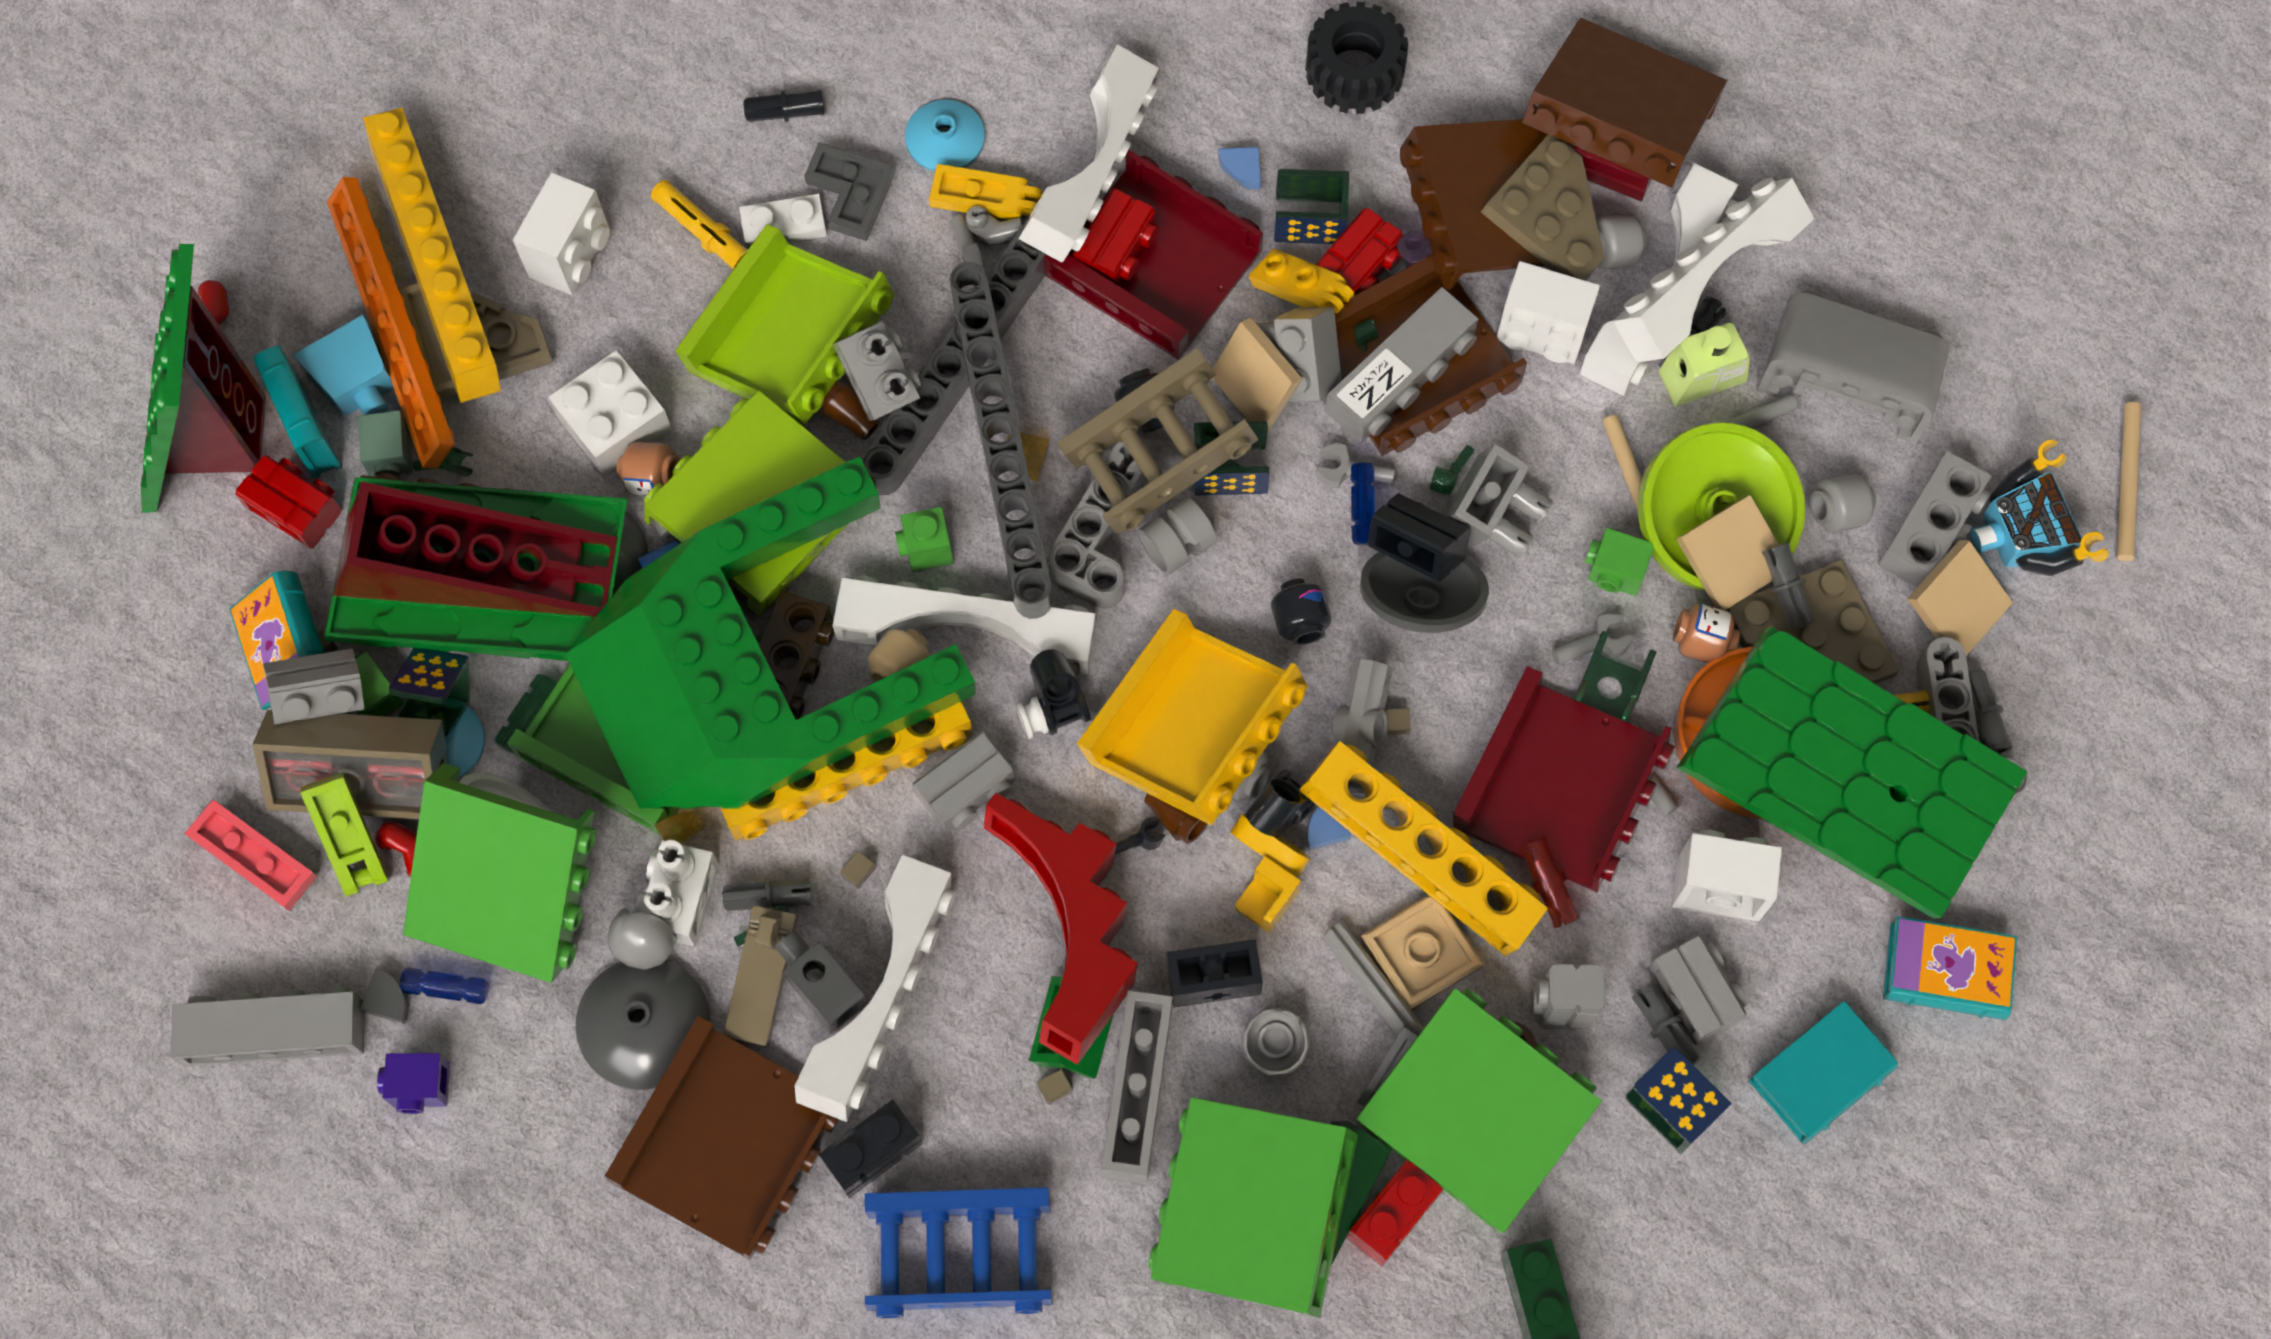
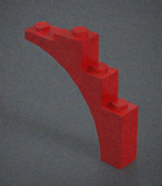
(1090, 918)

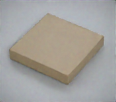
(1255, 374)
(1729, 552)
(1960, 597)
(1421, 952)

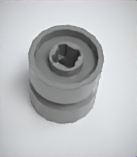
(1173, 538)

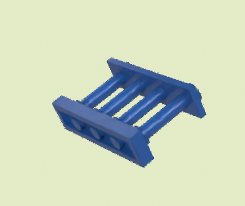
(980, 1209)

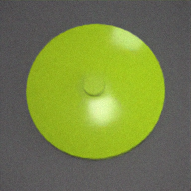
(1708, 472)

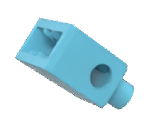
(348, 368)

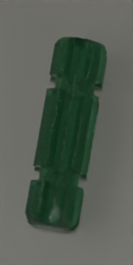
(526, 709)

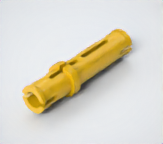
(672, 199)

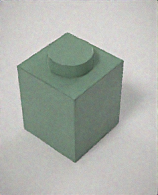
(385, 443)

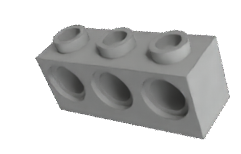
(1943, 503)

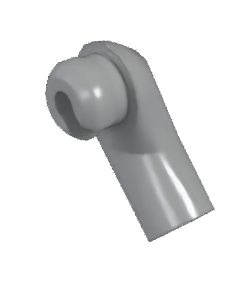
(990, 229)

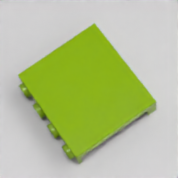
(779, 323)
(737, 467)

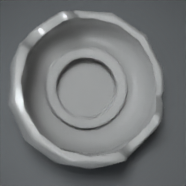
(640, 939)
(1276, 1041)

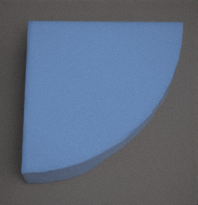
(1242, 165)
(1325, 830)

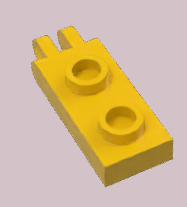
(997, 193)
(1300, 281)

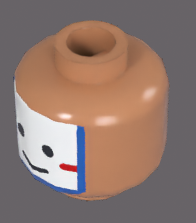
(646, 466)
(1705, 632)

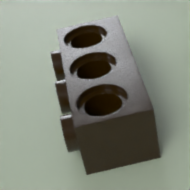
(782, 641)

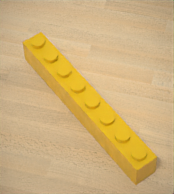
(432, 255)

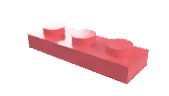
(251, 855)

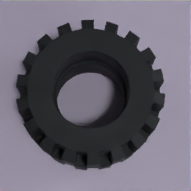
(1360, 30)

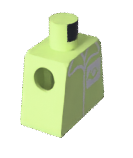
(1712, 362)

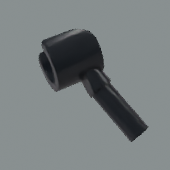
(1141, 838)

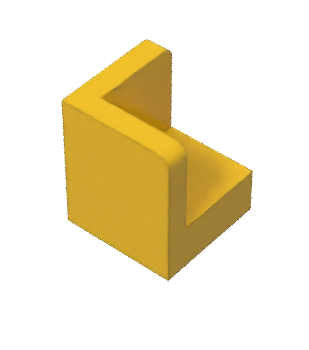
(1268, 894)

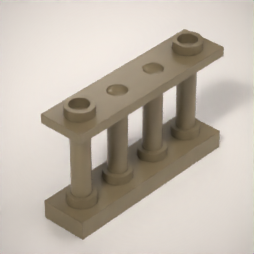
(1122, 422)

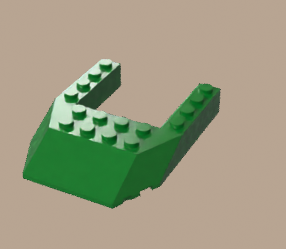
(687, 681)

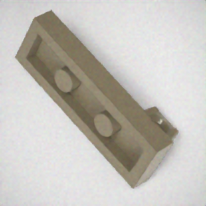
(759, 977)

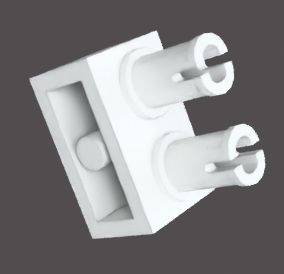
(679, 888)

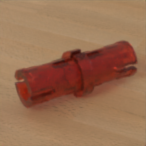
(1549, 881)

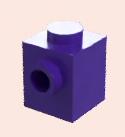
(414, 1081)

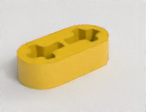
(1275, 848)

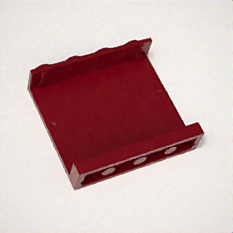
(1185, 271)
(1565, 777)

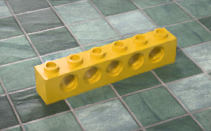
(870, 768)
(1399, 847)

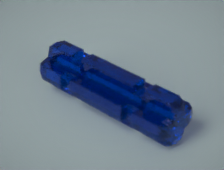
(1362, 501)
(444, 985)

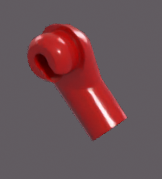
(215, 299)
(398, 837)

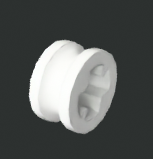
(1032, 718)

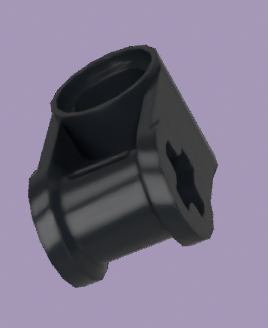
(1058, 690)
(1279, 805)

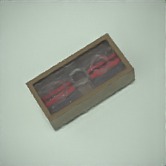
(379, 755)

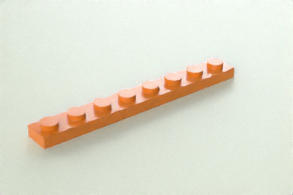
(390, 323)

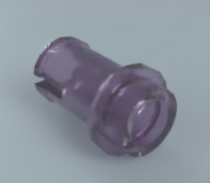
(1413, 247)

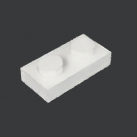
(795, 217)

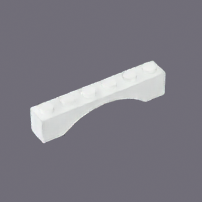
(1697, 206)
(1064, 207)
(1664, 313)
(872, 608)
(839, 1065)

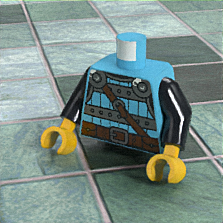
(2032, 521)

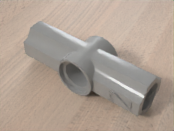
(1364, 717)

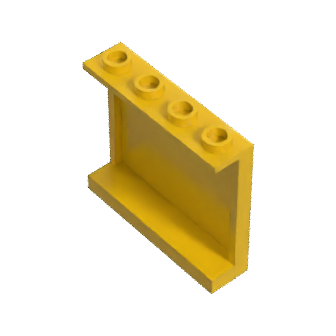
(1191, 718)

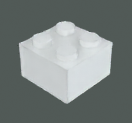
(562, 234)
(1547, 313)
(609, 411)
(1727, 875)

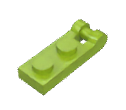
(344, 833)

